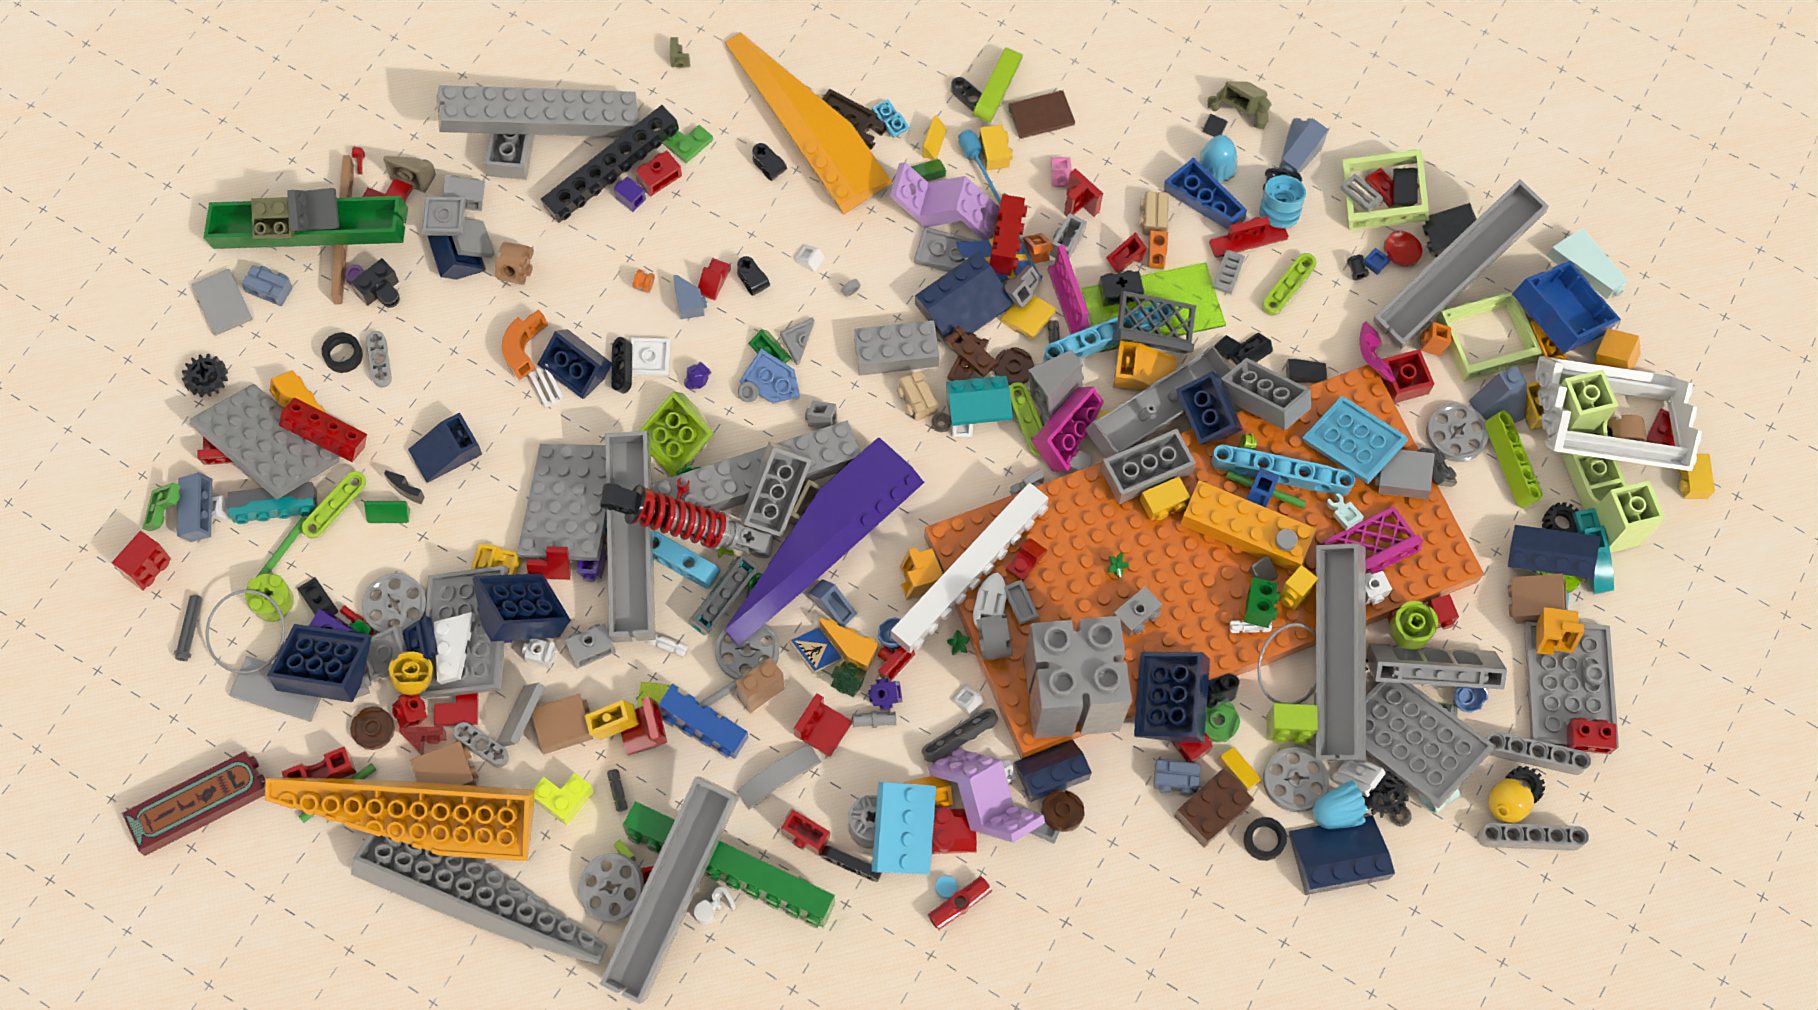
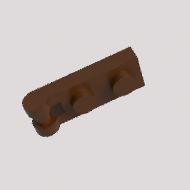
(970, 352)
(960, 369)

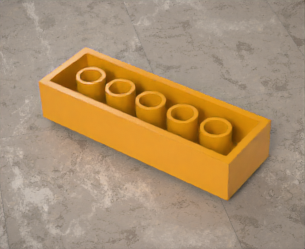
(1245, 525)

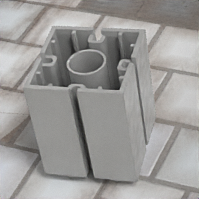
(1076, 677)

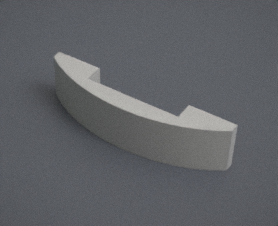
(778, 775)

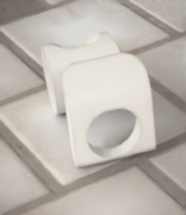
(705, 910)

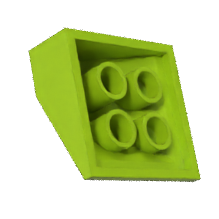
(676, 432)

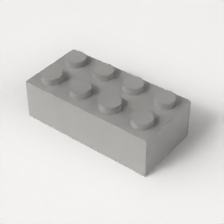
(509, 155)
(896, 347)
(1267, 393)
(1147, 465)
(775, 489)

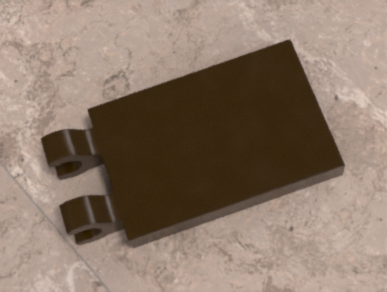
(857, 115)

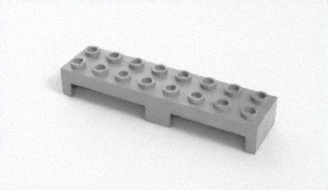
(1152, 407)

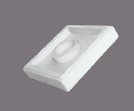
(651, 357)

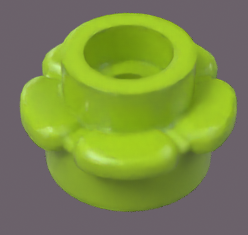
(1248, 441)

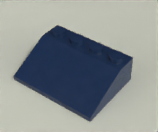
(964, 297)
(519, 607)
(321, 663)
(1172, 696)
(1341, 856)

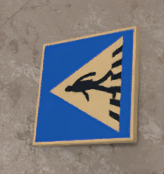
(815, 650)

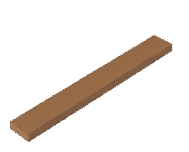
(340, 252)

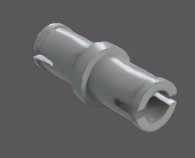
(874, 719)

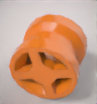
(643, 281)

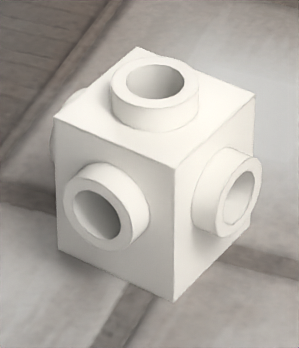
(1376, 587)

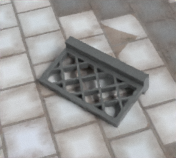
(1151, 339)

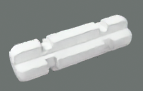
(1237, 626)
(669, 645)

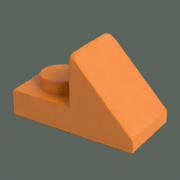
(1038, 247)

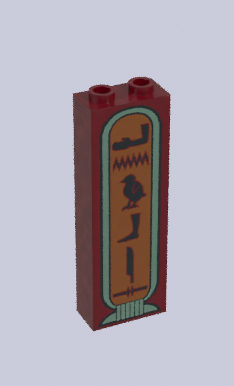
(195, 803)

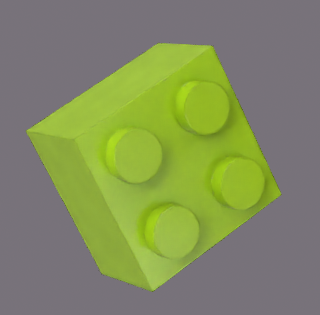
(1292, 723)

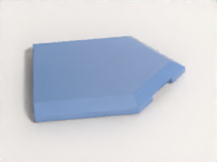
(773, 377)

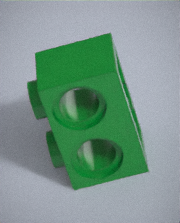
(1261, 602)

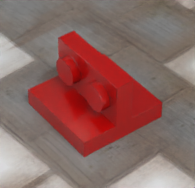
(1082, 194)

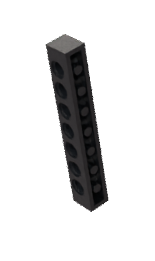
(614, 153)

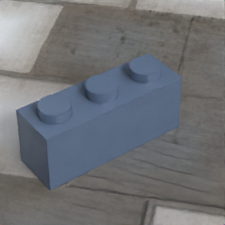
(194, 507)

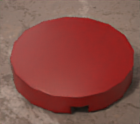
(1403, 248)

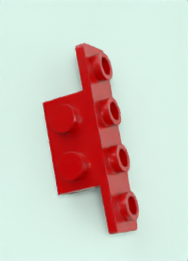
(1247, 236)

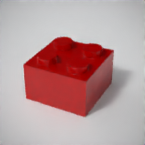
(1410, 376)
(141, 560)

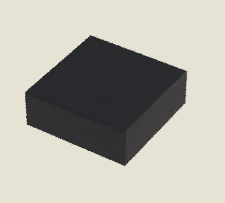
(1215, 125)
(1227, 347)

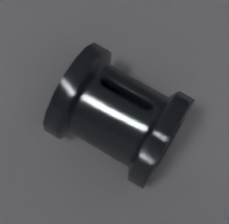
(1357, 267)

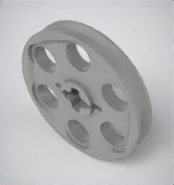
(1453, 424)
(399, 596)
(739, 655)
(1291, 788)
(605, 879)

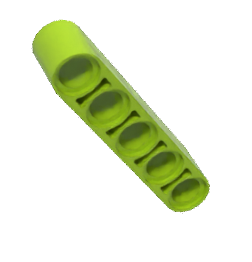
(997, 85)
(1513, 459)

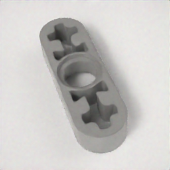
(385, 365)
(490, 758)

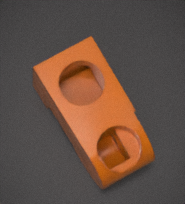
(1157, 249)

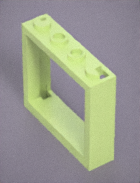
(1387, 216)
(1486, 304)

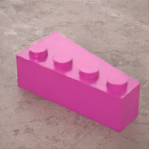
(1066, 428)

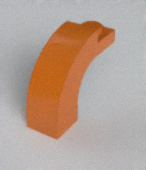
(515, 341)

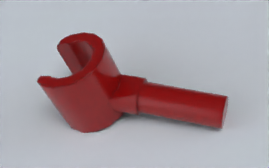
(357, 152)
(682, 489)

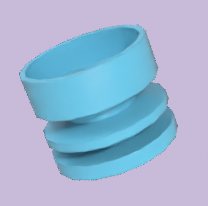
(1283, 201)

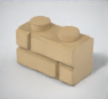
(1155, 212)
(917, 395)

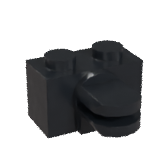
(378, 284)

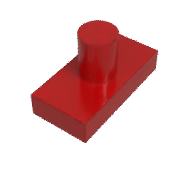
(894, 661)

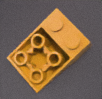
(1141, 366)

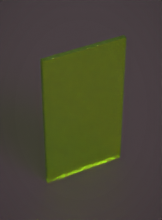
(1183, 284)

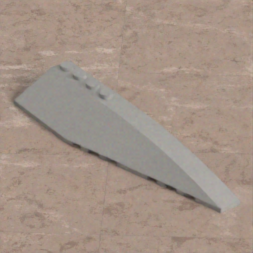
(474, 894)

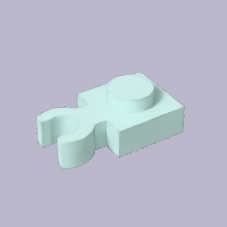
(1346, 514)

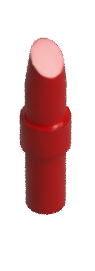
(353, 616)

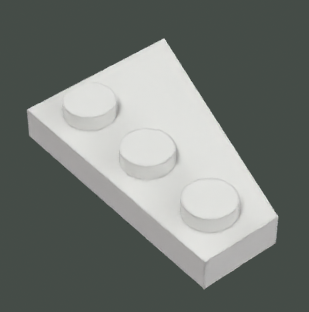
(451, 642)

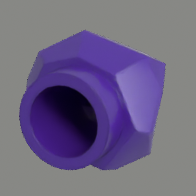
(697, 376)

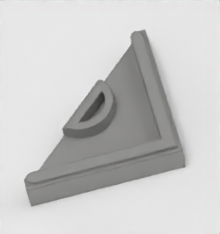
(797, 338)

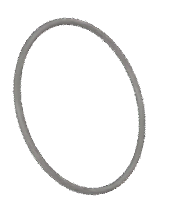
(282, 637)
(1260, 660)

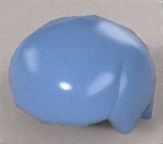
(884, 633)
(1469, 698)

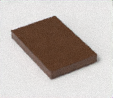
(1041, 114)

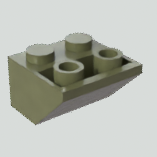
(271, 218)

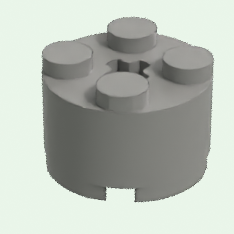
(994, 637)

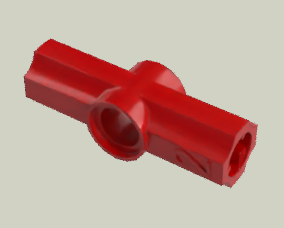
(970, 894)

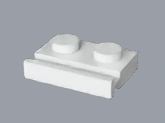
(1362, 773)

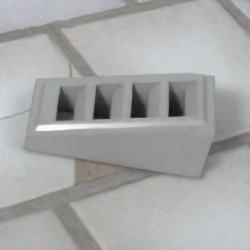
(1232, 260)

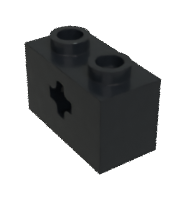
(1112, 284)

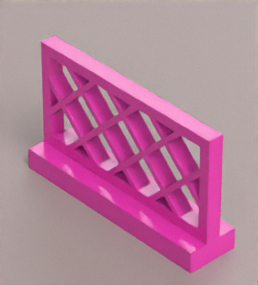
(1068, 292)
(1388, 556)

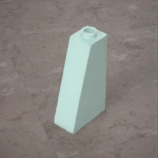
(1590, 262)

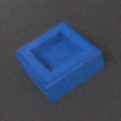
(1376, 261)

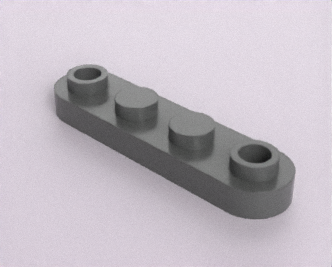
(959, 735)

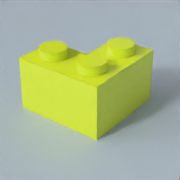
(563, 802)

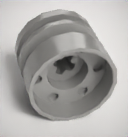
(859, 829)

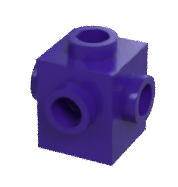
(892, 693)

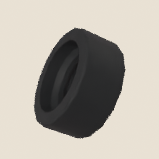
(347, 365)
(1278, 829)

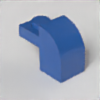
(1263, 487)

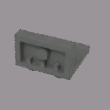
(313, 209)

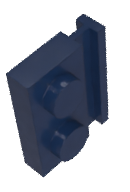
(421, 638)

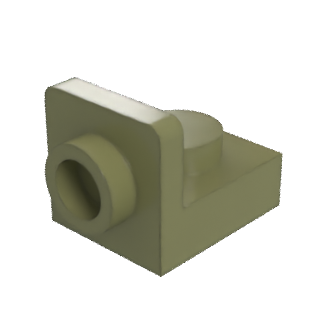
(677, 57)

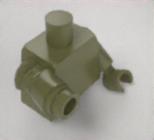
(1245, 98)

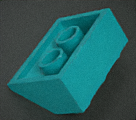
(979, 400)

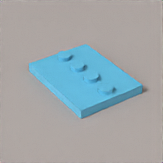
(1355, 439)
(903, 828)

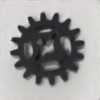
(196, 374)
(1393, 790)

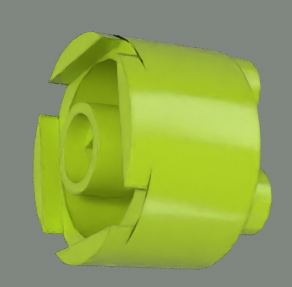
(276, 589)
(1404, 622)

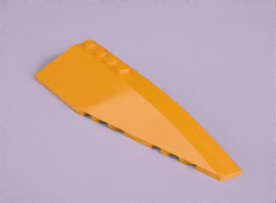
(817, 130)
(424, 815)

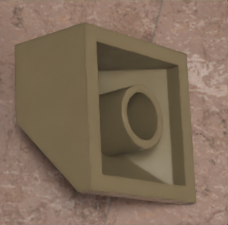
(411, 170)

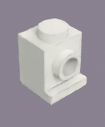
(544, 657)

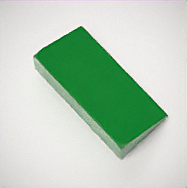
(931, 170)
(768, 343)
(387, 511)

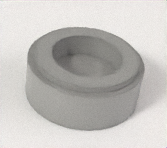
(850, 287)
(748, 391)
(1286, 540)
(1594, 674)

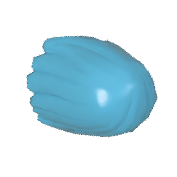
(1219, 158)
(1340, 807)

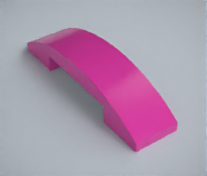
(1368, 342)

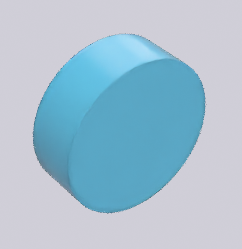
(946, 887)

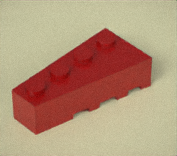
(1007, 233)

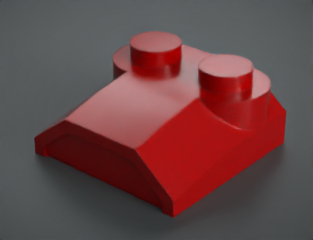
(952, 832)

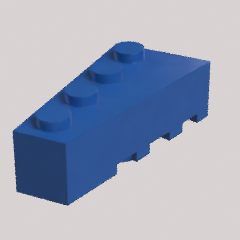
(1203, 193)
(702, 723)

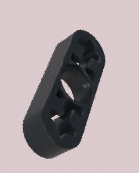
(969, 90)
(621, 377)
(850, 863)

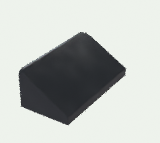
(1405, 186)
(1254, 349)

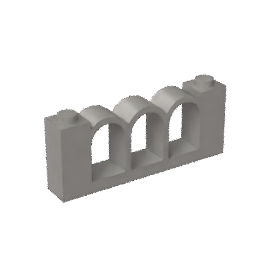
(1436, 666)

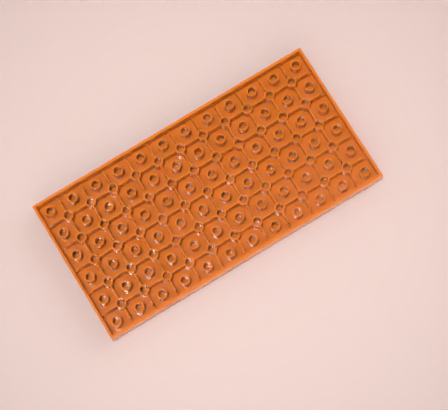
(1191, 573)

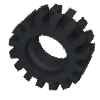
(1560, 510)
(1534, 780)

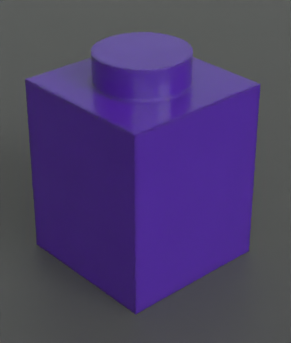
(629, 194)

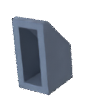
(689, 299)
(832, 602)

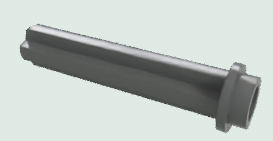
(188, 628)

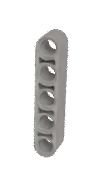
(1545, 750)
(1542, 833)

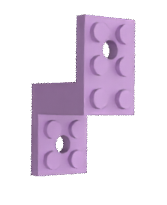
(944, 201)
(986, 795)

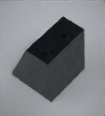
(1447, 226)

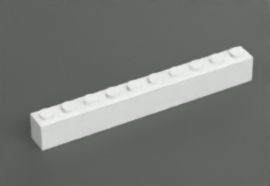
(969, 567)

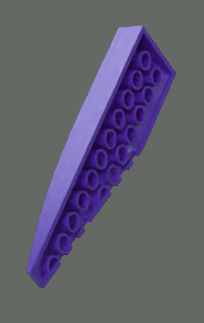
(831, 526)

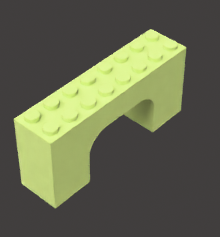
(1624, 510)

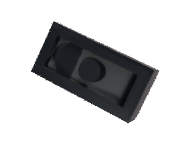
(1305, 371)
(317, 597)

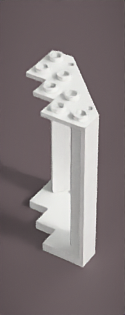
(1675, 391)

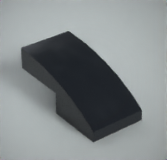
(400, 484)

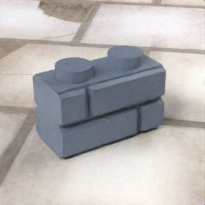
(267, 285)
(1176, 776)

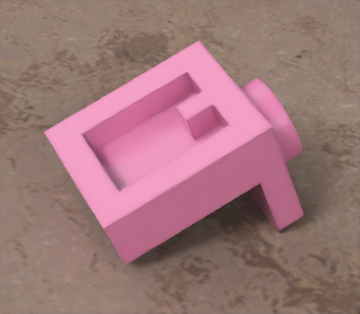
(1060, 170)

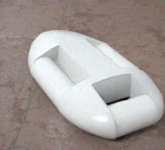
(990, 598)

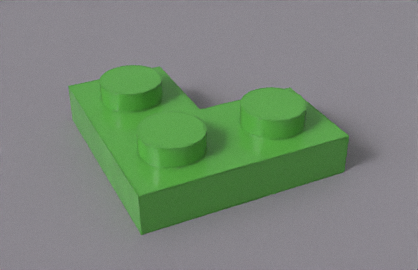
(688, 146)
(159, 500)

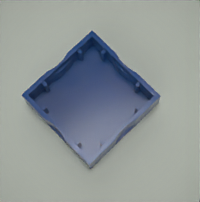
(1566, 306)

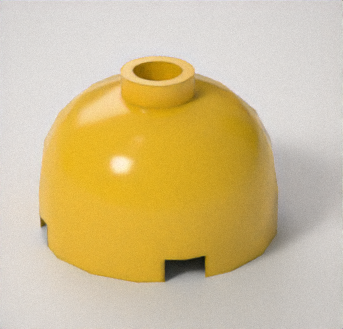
(410, 673)
(1510, 801)

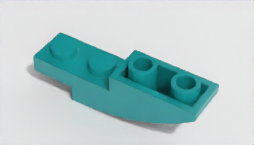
(1588, 523)

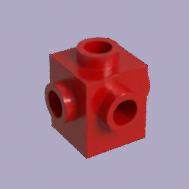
(409, 710)

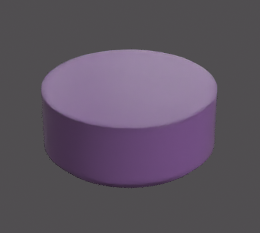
(352, 272)

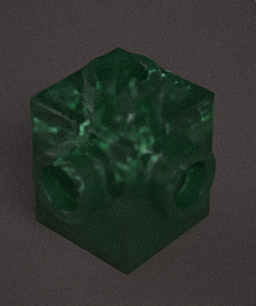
(848, 678)

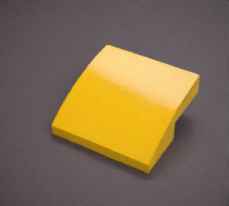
(1030, 318)
(493, 556)

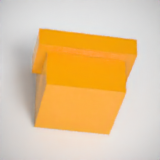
(1618, 350)
(920, 572)
(1558, 631)

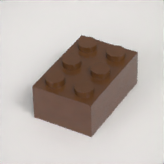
(1214, 807)

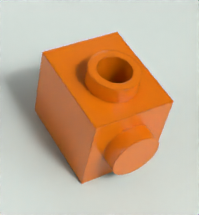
(1435, 338)

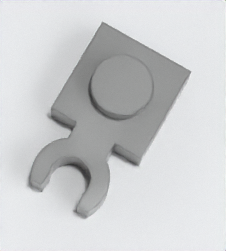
(1035, 479)

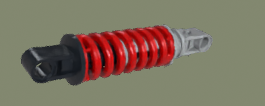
(684, 518)

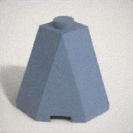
(1302, 144)
(1503, 392)

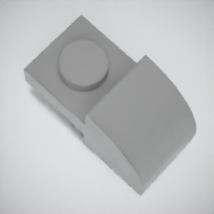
(1021, 288)

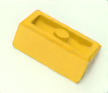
(934, 139)
(1239, 769)

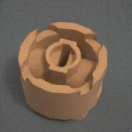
(514, 263)
(1629, 427)

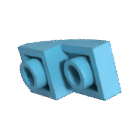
(894, 121)

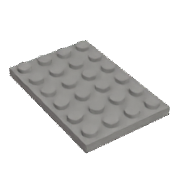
(250, 435)
(566, 502)
(452, 596)
(1558, 687)
(1421, 741)

